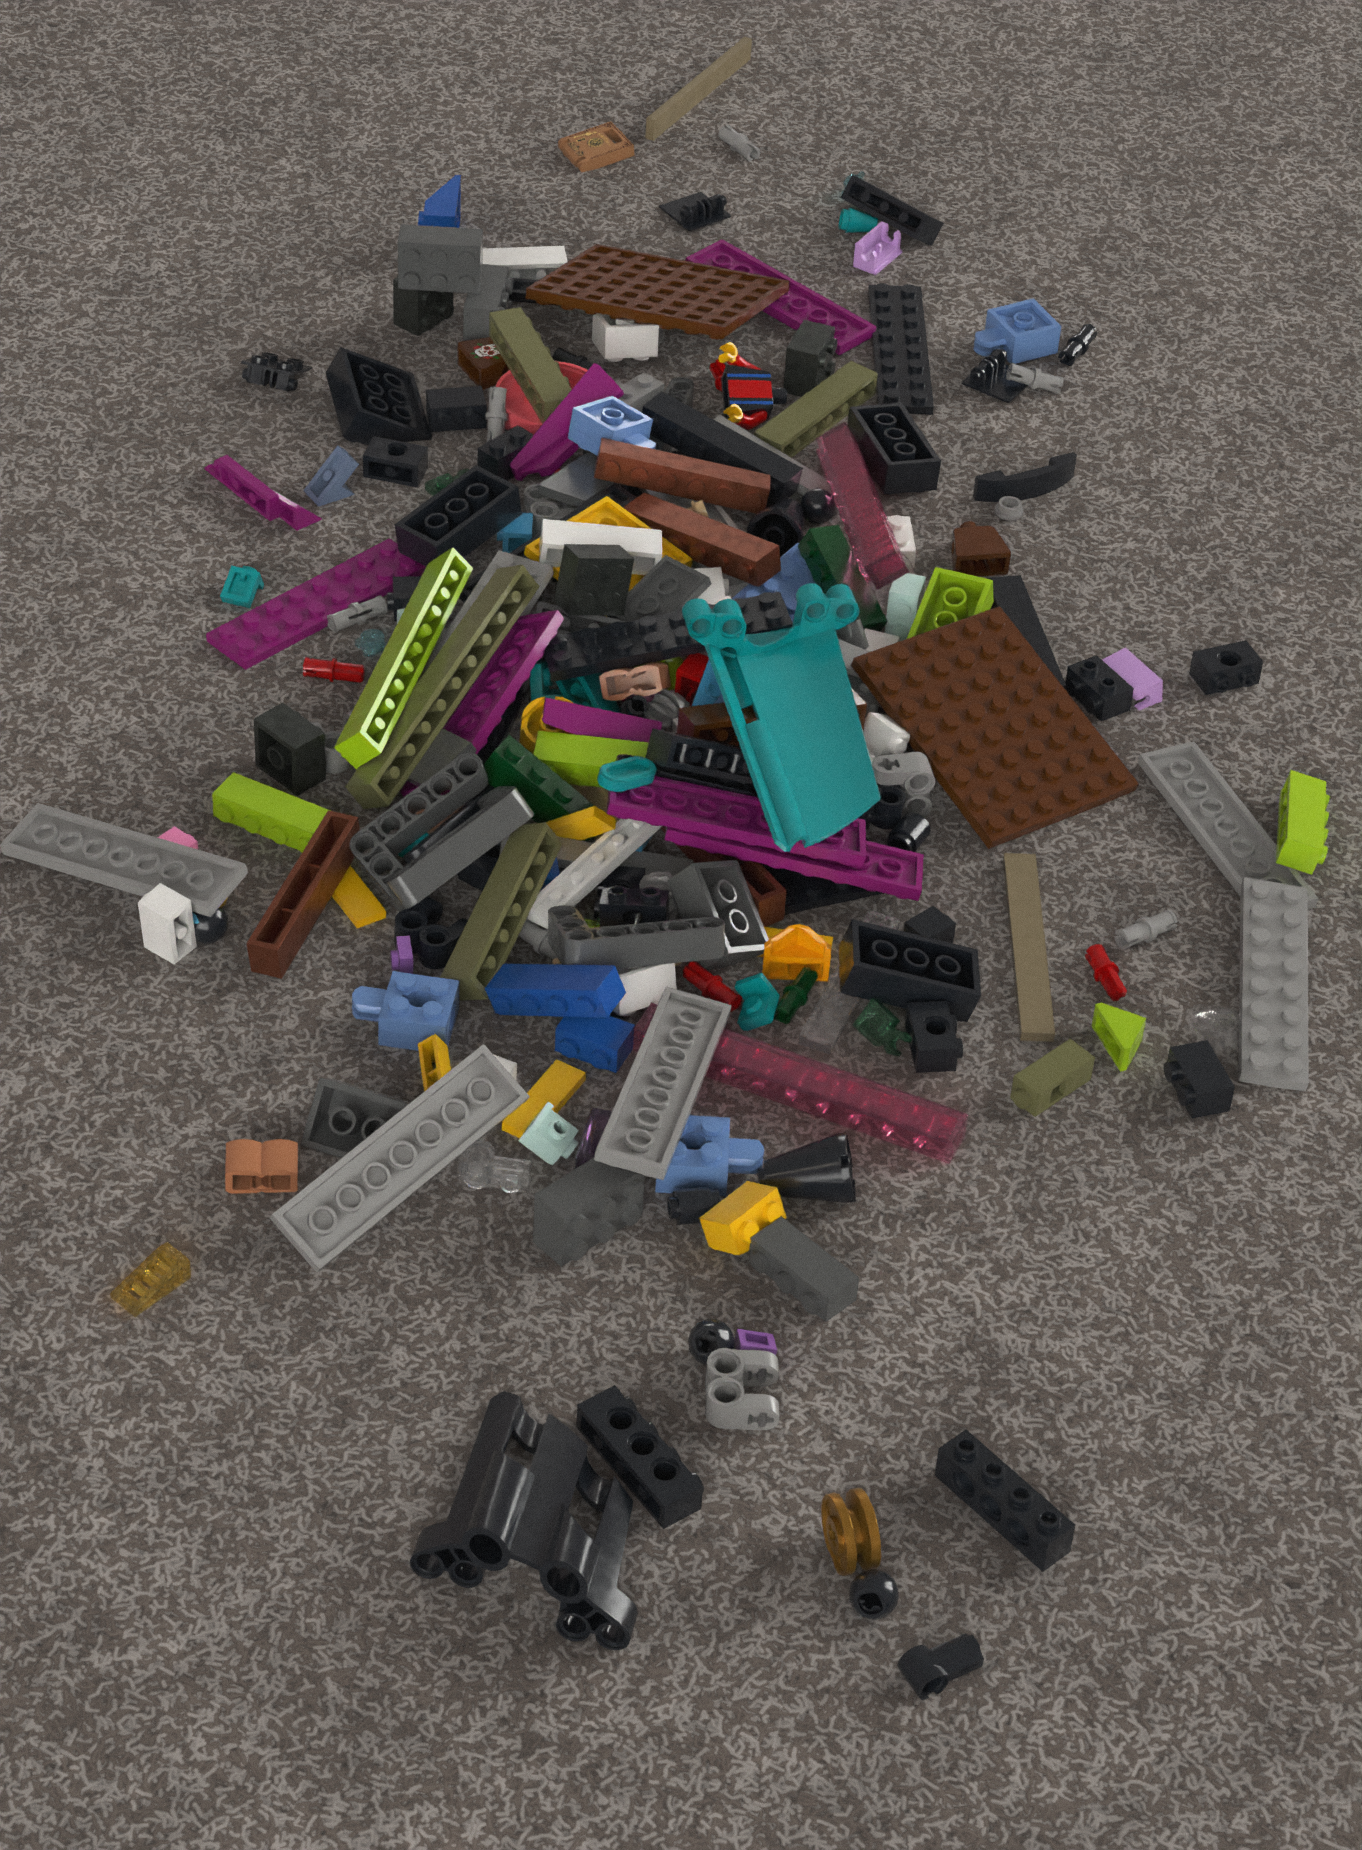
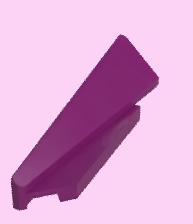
(550, 443)
(258, 495)
(597, 722)

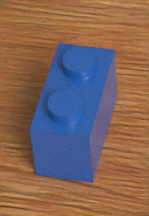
(595, 1040)

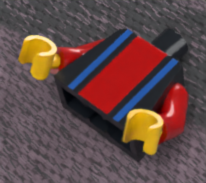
(747, 390)

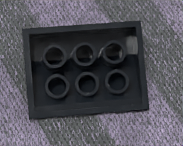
(375, 400)

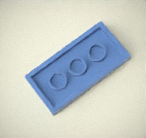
(792, 576)

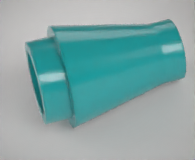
(856, 221)

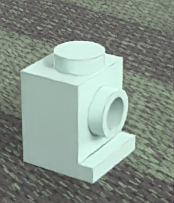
(550, 1136)

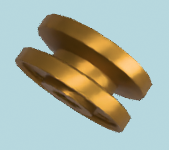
(851, 1531)

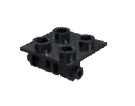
(697, 210)
(271, 370)
(991, 378)

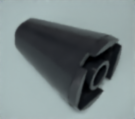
(779, 524)
(813, 1171)

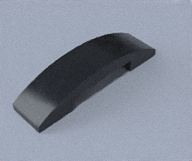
(1027, 484)

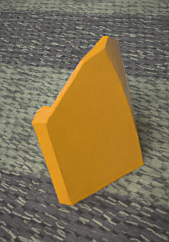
(794, 949)

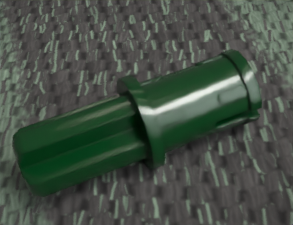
(795, 995)

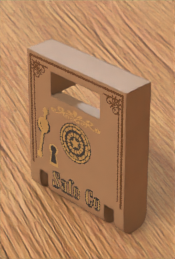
(595, 147)

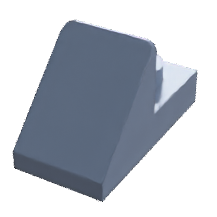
(329, 481)

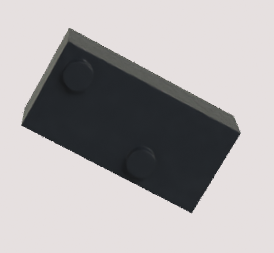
(894, 448)
(459, 516)
(908, 969)

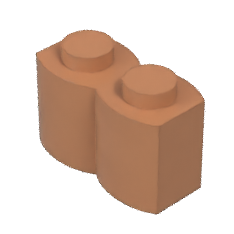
(632, 681)
(261, 1166)

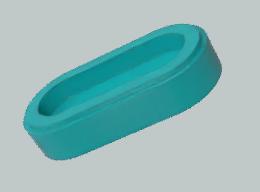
(626, 774)

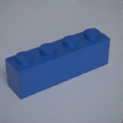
(555, 990)

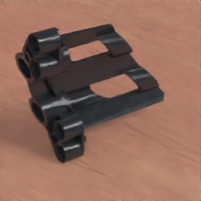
(525, 1517)

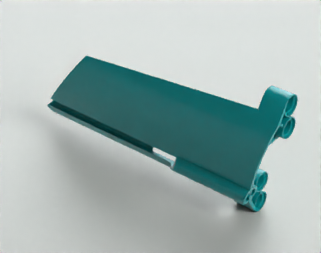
(807, 735)

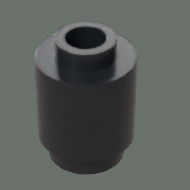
(909, 832)
(691, 1203)

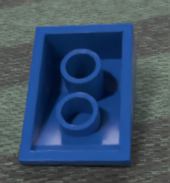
(443, 206)

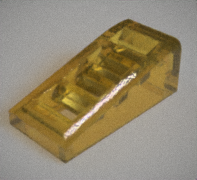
(166, 1261)

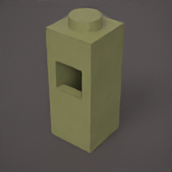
(1052, 1077)

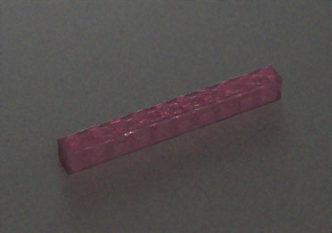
(860, 507)
(831, 1093)

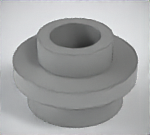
(1009, 508)

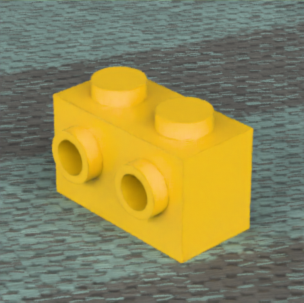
(741, 1216)

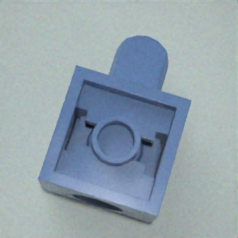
(1021, 330)
(609, 420)
(409, 1009)
(714, 1158)

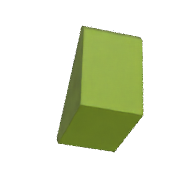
(1119, 1032)

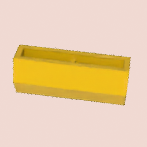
(436, 1051)

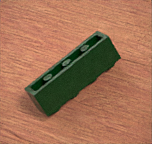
(833, 564)
(539, 785)

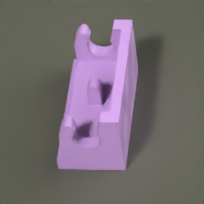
(876, 249)
(1138, 675)

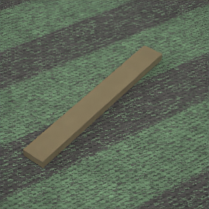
(698, 88)
(1028, 948)

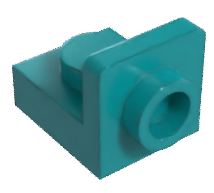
(241, 586)
(541, 681)
(759, 1001)

